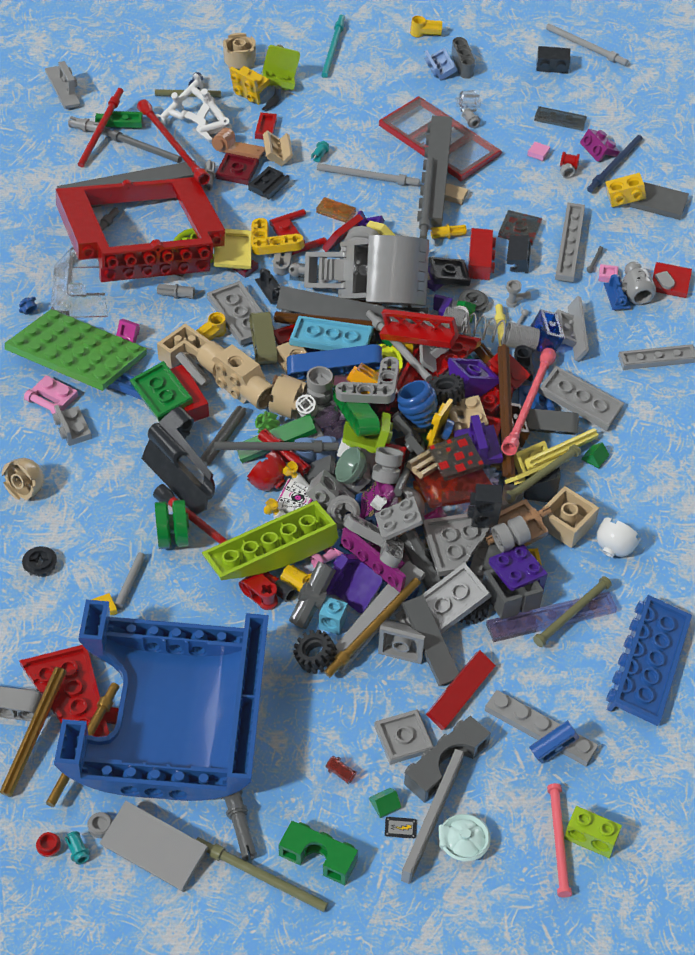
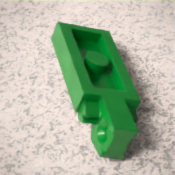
(123, 119)

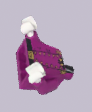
(376, 498)

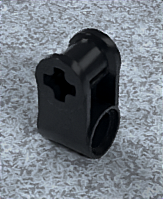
(523, 355)

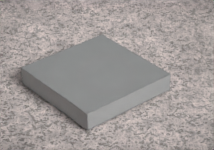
(403, 736)

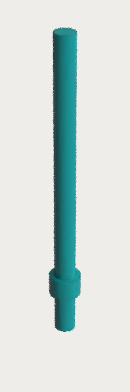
(339, 26)

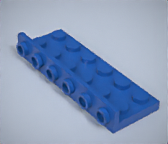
(649, 660)

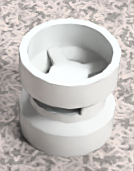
(310, 405)

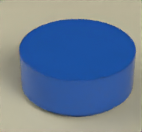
(447, 429)

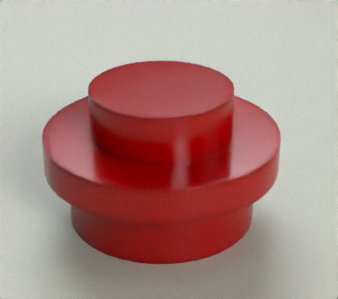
(48, 844)

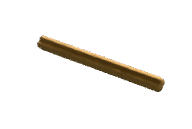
(33, 732)

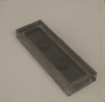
(560, 118)

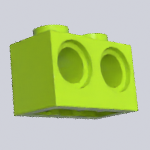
(592, 831)

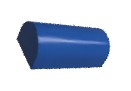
(554, 742)

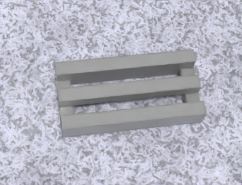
(193, 368)

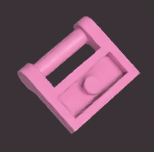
(52, 390)

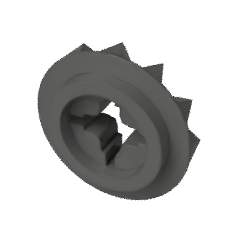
(473, 295)

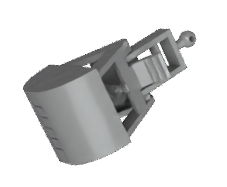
(372, 269)

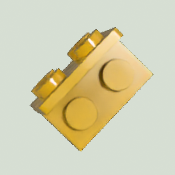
(248, 83)

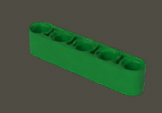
(359, 416)

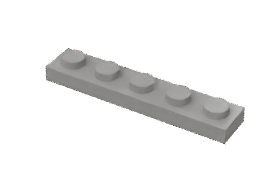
(536, 725)

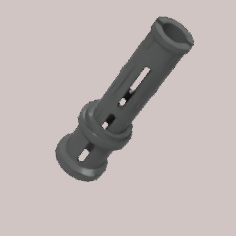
(237, 813)

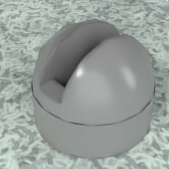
(571, 170)

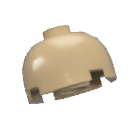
(23, 478)

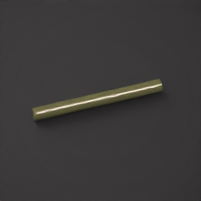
(164, 92)

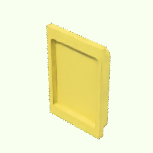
(236, 251)

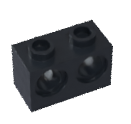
(485, 506)

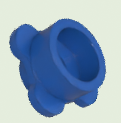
(27, 305)

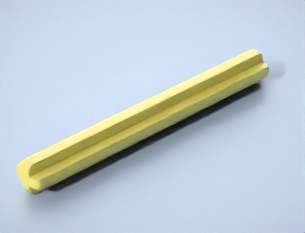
(560, 449)

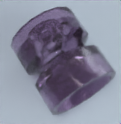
(326, 418)

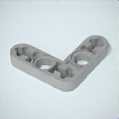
(381, 387)
(391, 549)

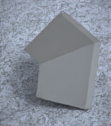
(401, 642)

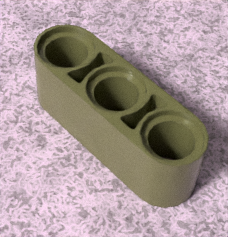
(263, 338)

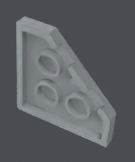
(452, 541)

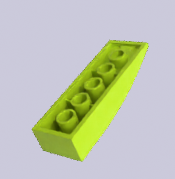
(274, 543)

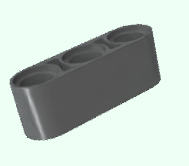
(463, 57)
(553, 421)

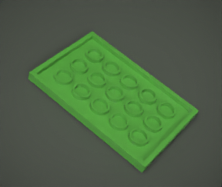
(76, 349)

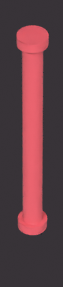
(564, 889)

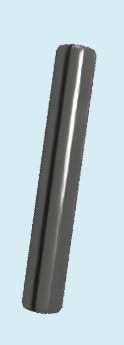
(224, 434)

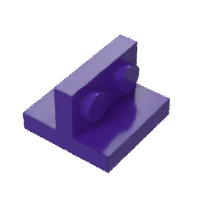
(484, 440)

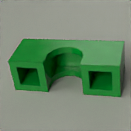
(302, 840)

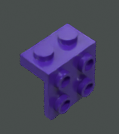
(518, 568)
(354, 582)

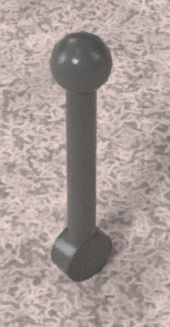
(590, 269)

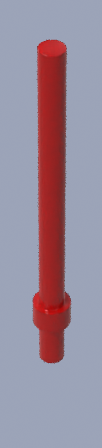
(112, 104)

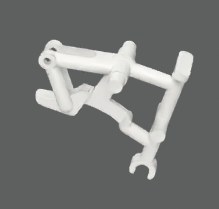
(203, 128)

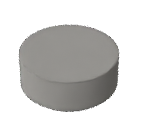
(99, 824)

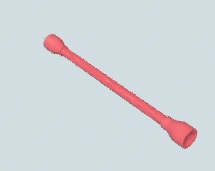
(511, 443)

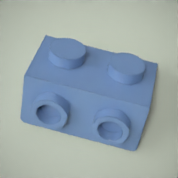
(441, 63)

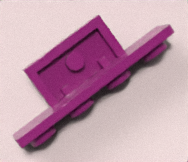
(370, 554)

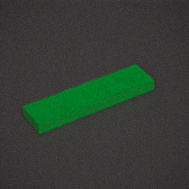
(288, 432)

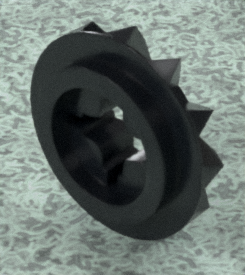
(31, 559)

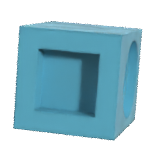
(333, 615)

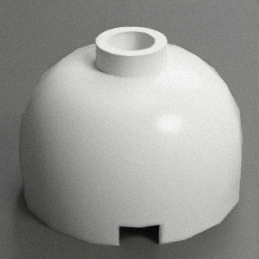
(616, 538)

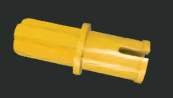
(448, 231)

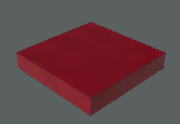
(237, 168)

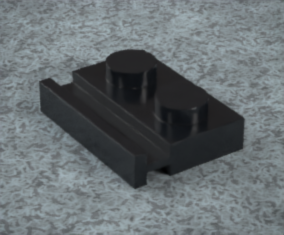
(268, 182)

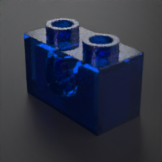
(550, 330)

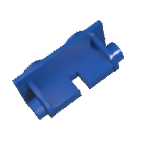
(617, 298)

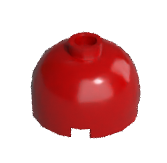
(268, 473)

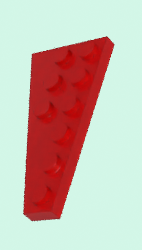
(461, 349)

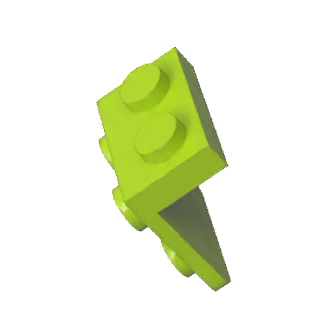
(281, 66)
(370, 442)

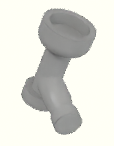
(513, 288)

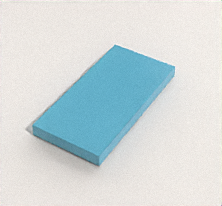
(329, 334)

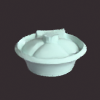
(464, 837)

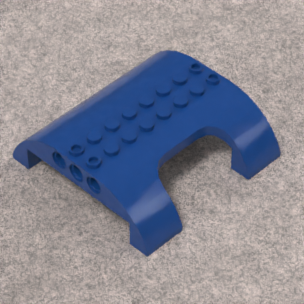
(182, 709)

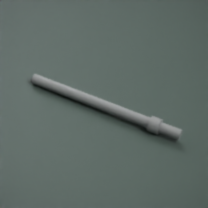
(612, 56)
(401, 179)
(378, 324)

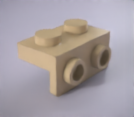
(277, 148)

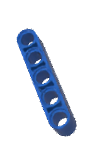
(337, 360)

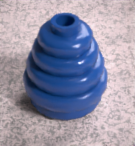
(418, 403)

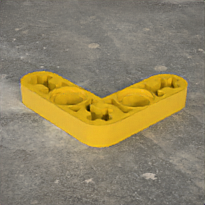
(268, 245)

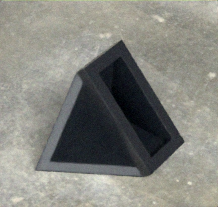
(545, 488)

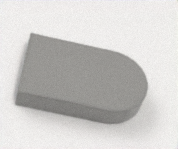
(665, 280)

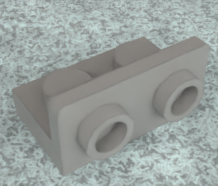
(72, 425)

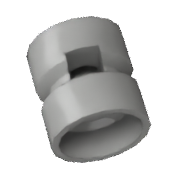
(320, 384)
(387, 465)
(514, 532)

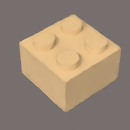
(570, 516)

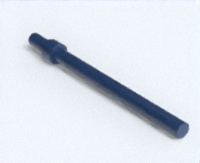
(599, 179)

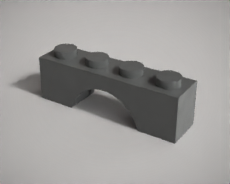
(425, 775)

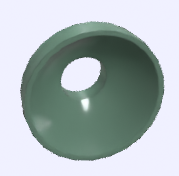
(351, 466)

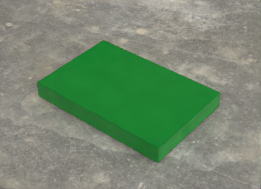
(161, 390)

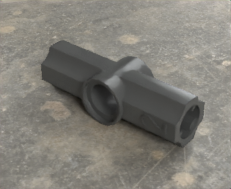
(420, 557)
(312, 595)

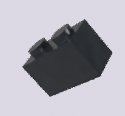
(553, 59)

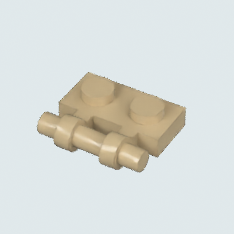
(468, 407)

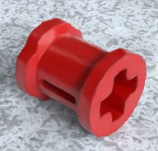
(571, 159)

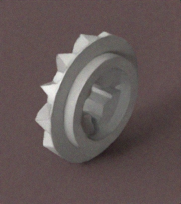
(336, 504)

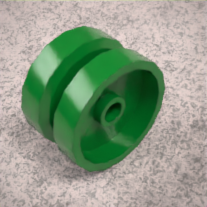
(172, 524)

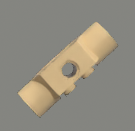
(236, 373)

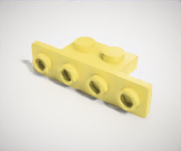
(519, 459)

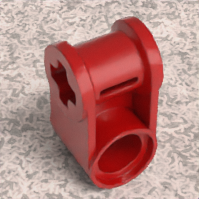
(260, 590)

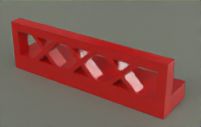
(420, 332)

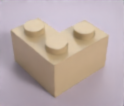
(181, 340)

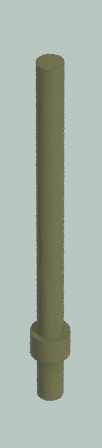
(218, 853)

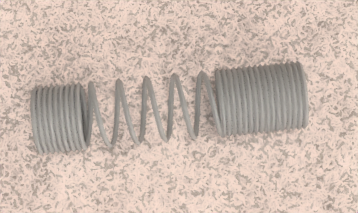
(513, 335)

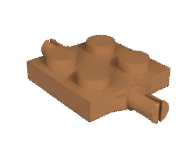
(531, 516)

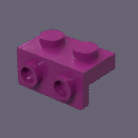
(598, 144)

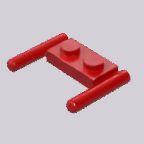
(283, 226)

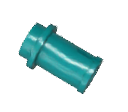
(321, 149)
(79, 852)

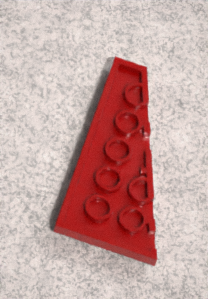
(78, 692)

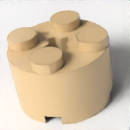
(239, 51)
(285, 394)

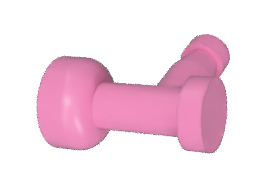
(331, 553)

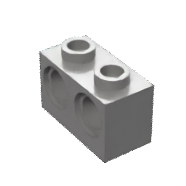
(325, 488)

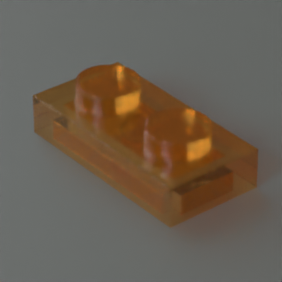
(335, 210)

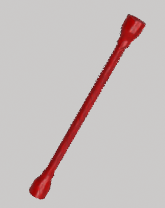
(200, 174)

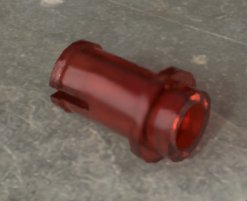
(340, 769)

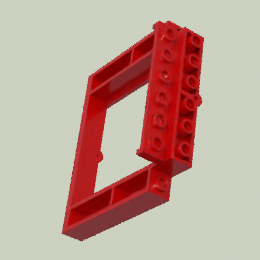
(145, 259)

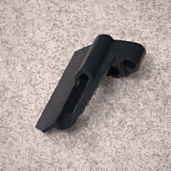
(163, 453)

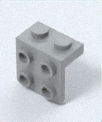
(399, 518)

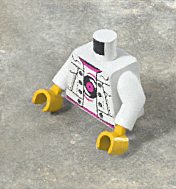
(292, 496)

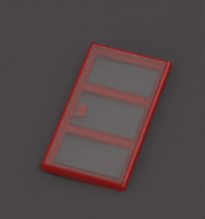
(467, 149)

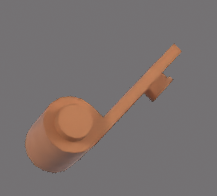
(225, 142)

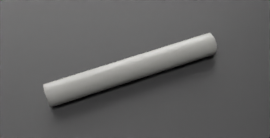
(130, 580)

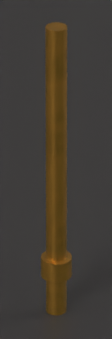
(343, 657)
(104, 705)

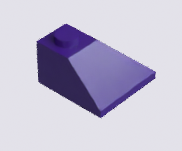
(475, 374)

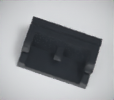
(519, 253)

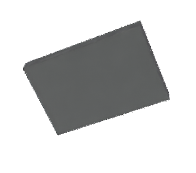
(662, 201)

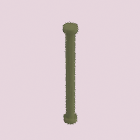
(574, 451)
(540, 639)

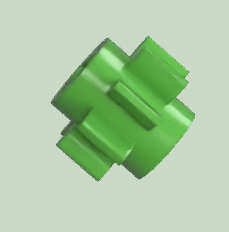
(266, 420)

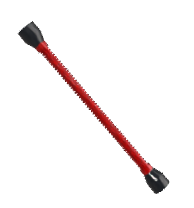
(162, 493)

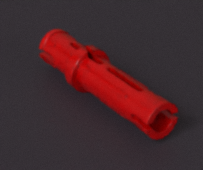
(287, 455)

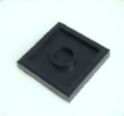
(449, 271)

